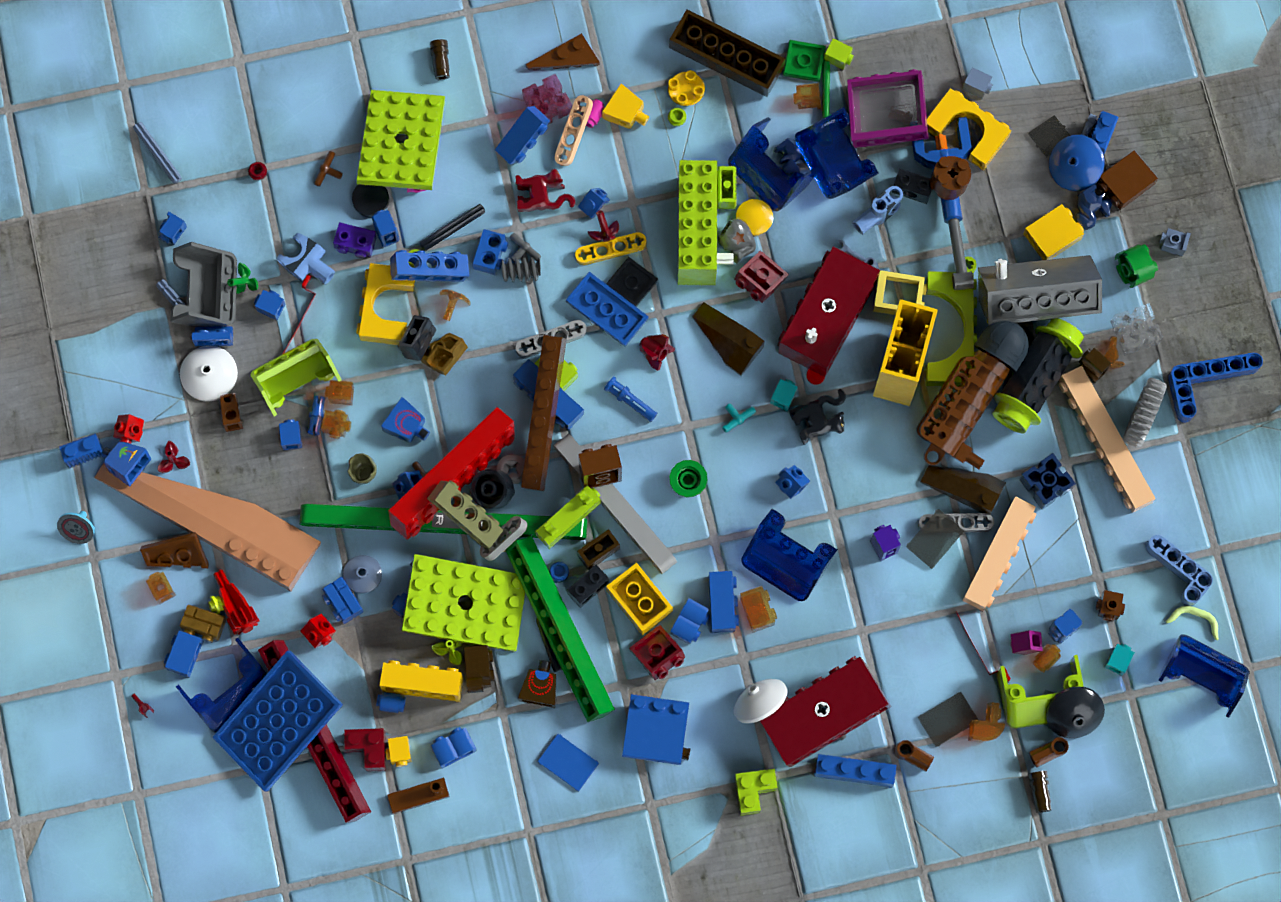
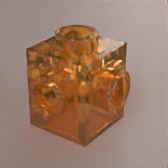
(336, 424)

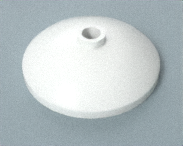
(214, 383)
(760, 700)

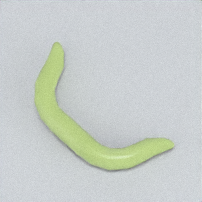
(1197, 612)

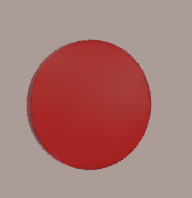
(814, 378)

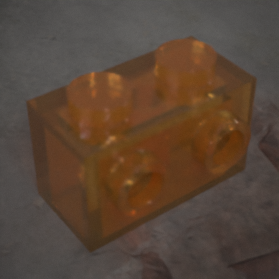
(757, 609)

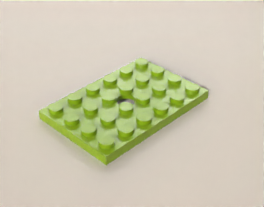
(407, 163)
(434, 607)

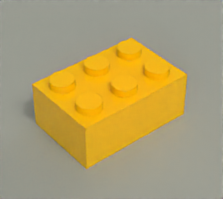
(639, 599)

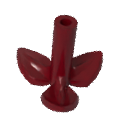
(607, 233)
(171, 452)

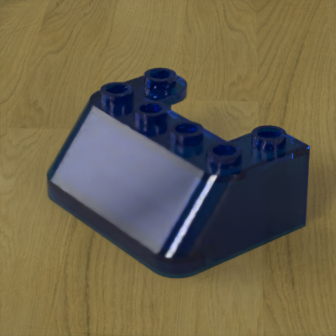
(784, 560)

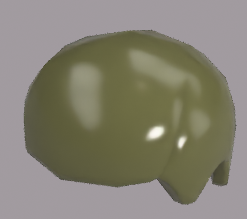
(362, 468)

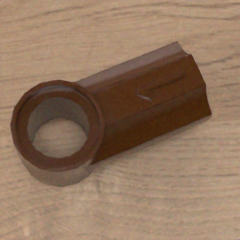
(1047, 752)
(915, 756)

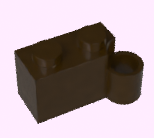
(478, 668)

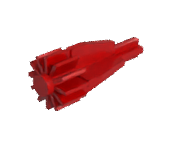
(240, 615)

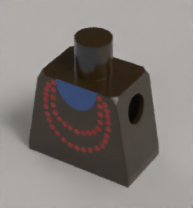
(539, 686)

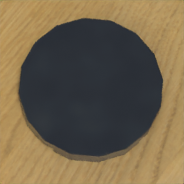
(370, 199)

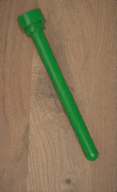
(826, 89)

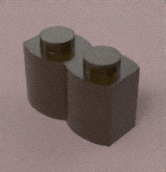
(1094, 364)

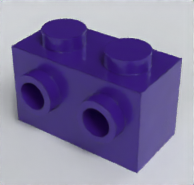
(354, 240)
(885, 541)

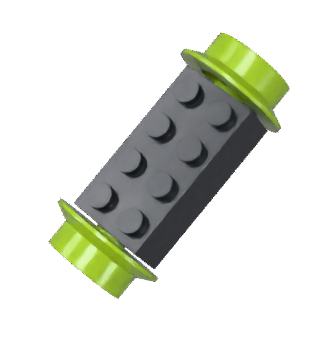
(1037, 375)

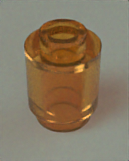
(1047, 658)

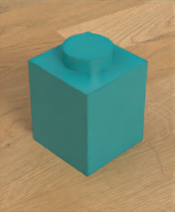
(784, 394)
(1119, 659)

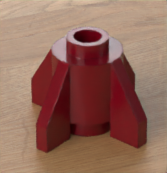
(655, 349)

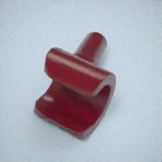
(143, 707)

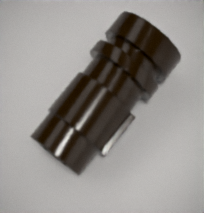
(439, 51)
(1040, 791)

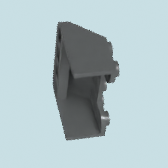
(209, 296)

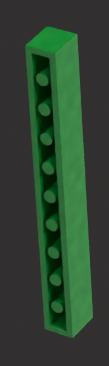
(559, 629)

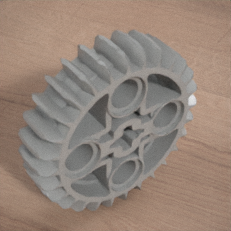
(1144, 412)

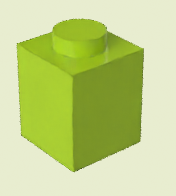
(839, 54)

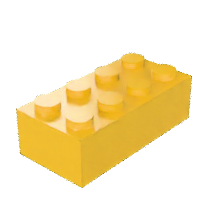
(421, 681)

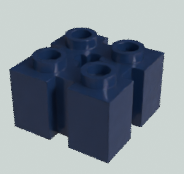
(1048, 469)

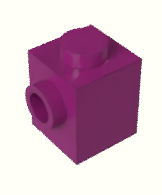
(1026, 642)

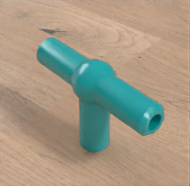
(738, 419)

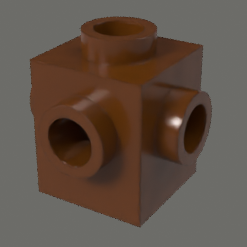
(1113, 600)

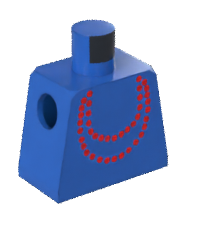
(405, 422)

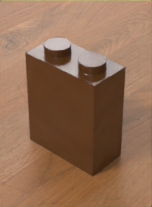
(1127, 180)

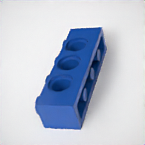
(439, 272)

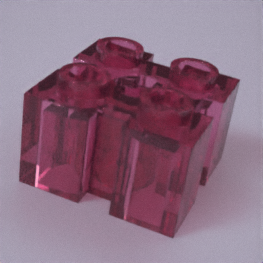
(550, 90)

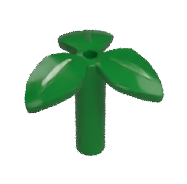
(241, 283)

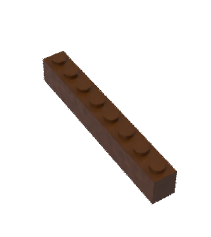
(543, 413)

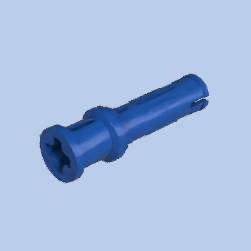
(621, 395)

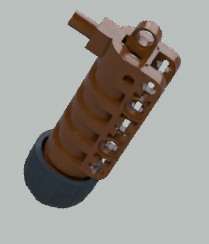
(1000, 348)

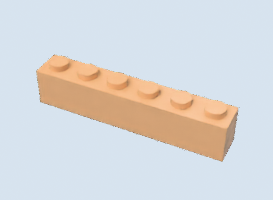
(999, 553)

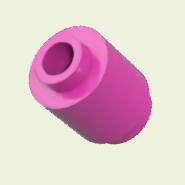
(596, 113)

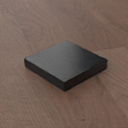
(632, 281)

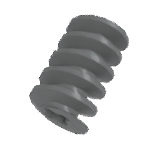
(521, 269)

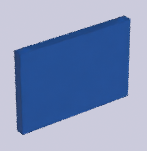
(568, 762)

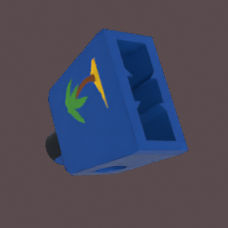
(126, 461)

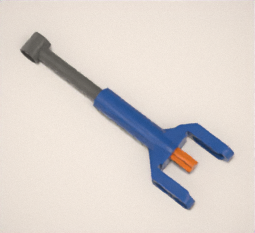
(951, 208)

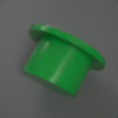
(688, 478)

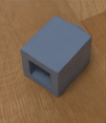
(978, 83)

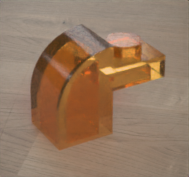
(990, 728)

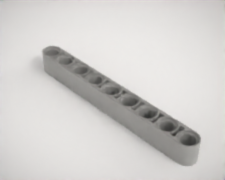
(621, 511)

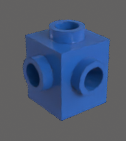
(792, 481)
(405, 482)

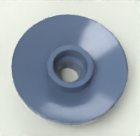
(363, 583)

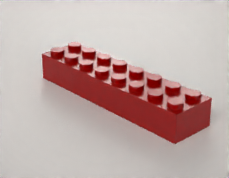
(458, 466)

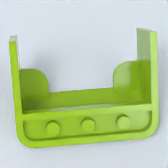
(293, 371)
(1031, 711)

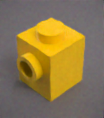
(399, 751)

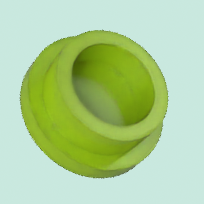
(677, 117)

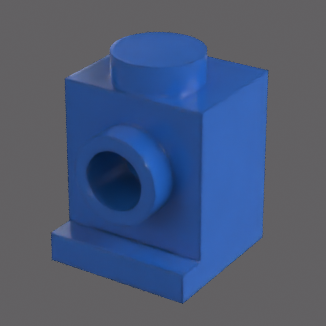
(172, 229)

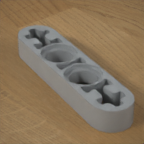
(563, 328)
(958, 517)

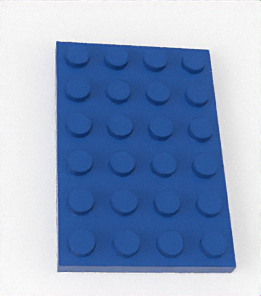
(277, 721)

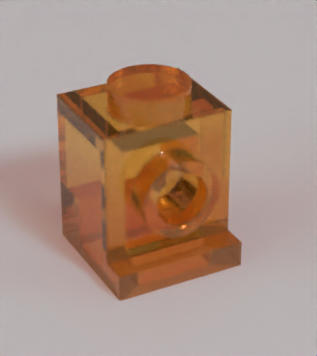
(807, 96)
(160, 579)

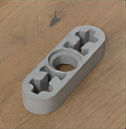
(516, 526)

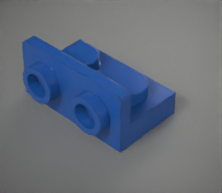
(213, 336)

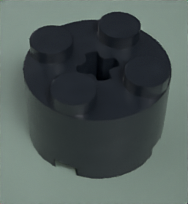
(482, 485)

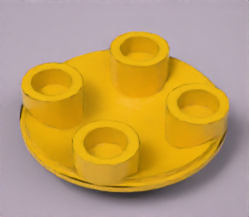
(686, 88)
(756, 215)

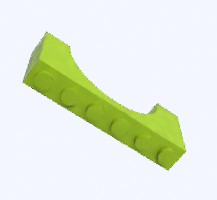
(941, 286)

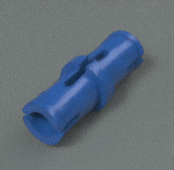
(316, 415)

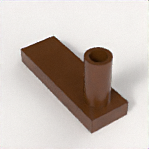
(418, 795)

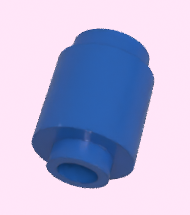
(391, 702)

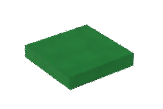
(804, 61)

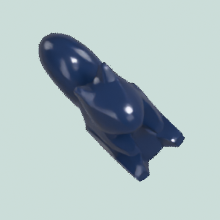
(791, 155)
(1089, 203)

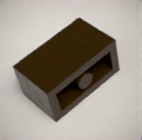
(598, 549)

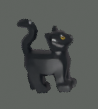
(816, 418)

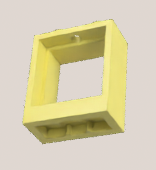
(886, 308)

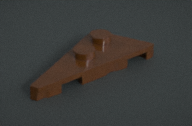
(571, 53)

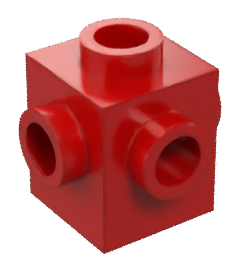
(128, 428)
(318, 631)

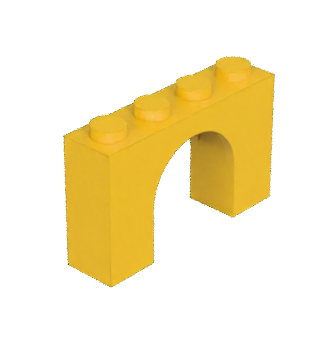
(993, 132)
(372, 326)

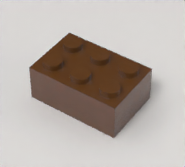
(600, 466)

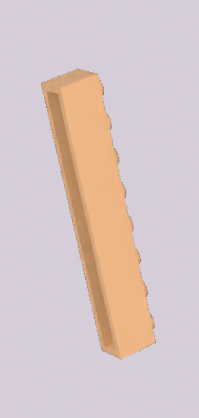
(1106, 439)

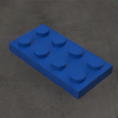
(607, 309)

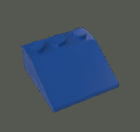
(655, 729)

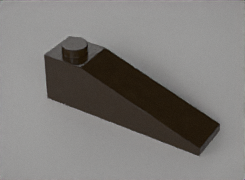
(729, 338)

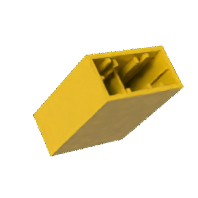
(905, 352)

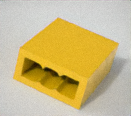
(1054, 233)

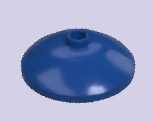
(1088, 163)

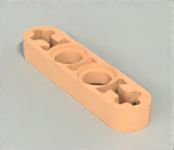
(577, 132)

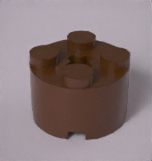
(950, 177)

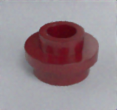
(253, 167)

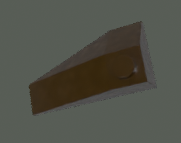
(967, 487)

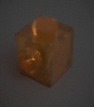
(340, 392)

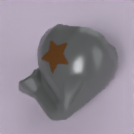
(737, 239)

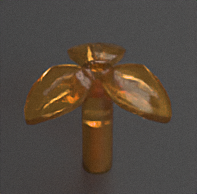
(454, 297)
(1112, 353)

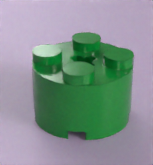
(1135, 265)

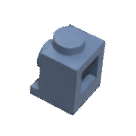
(1170, 246)

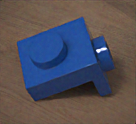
(593, 201)

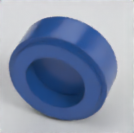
(559, 571)

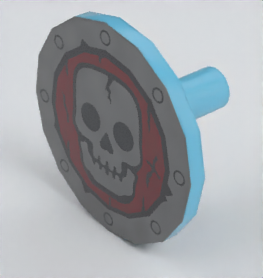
(76, 527)

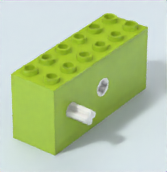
(698, 223)

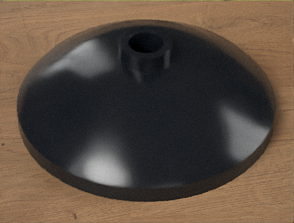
(1072, 705)

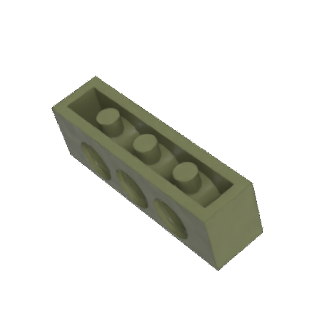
(441, 499)

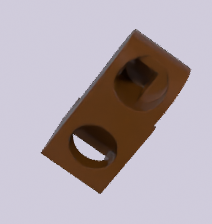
(230, 412)

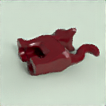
(538, 192)

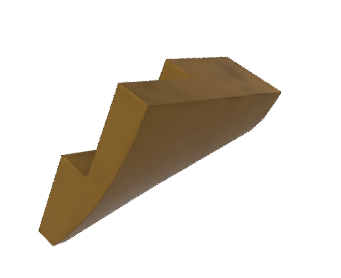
(444, 353)

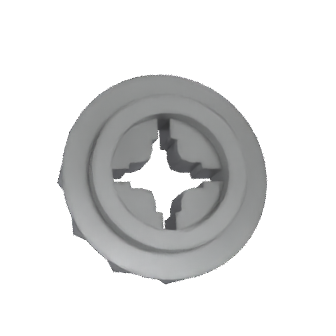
(512, 460)

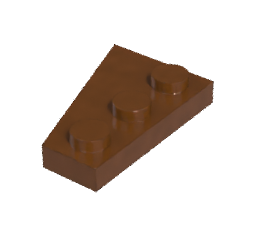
(175, 551)

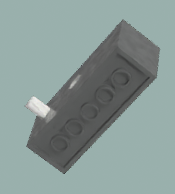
(1040, 289)

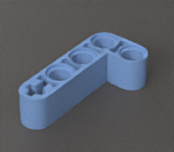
(1177, 568)

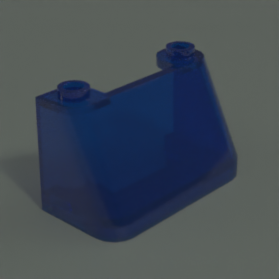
(830, 149)

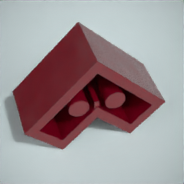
(370, 742)

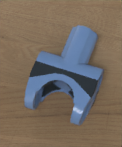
(880, 211)
(307, 261)

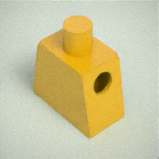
(625, 109)

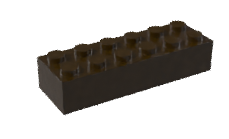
(727, 53)

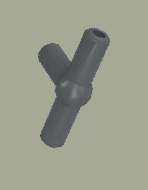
(524, 247)

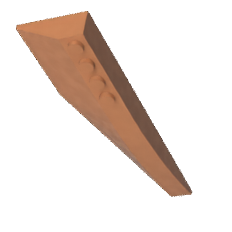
(225, 523)

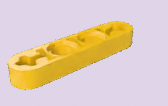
(611, 251)

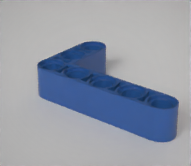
(1207, 374)

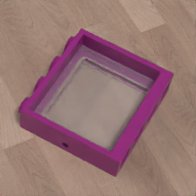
(887, 108)

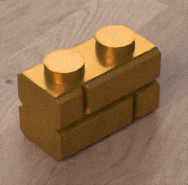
(202, 623)

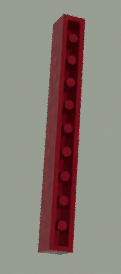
(327, 755)

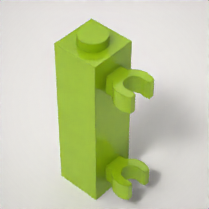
(568, 516)

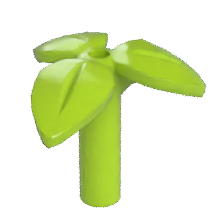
(441, 649)

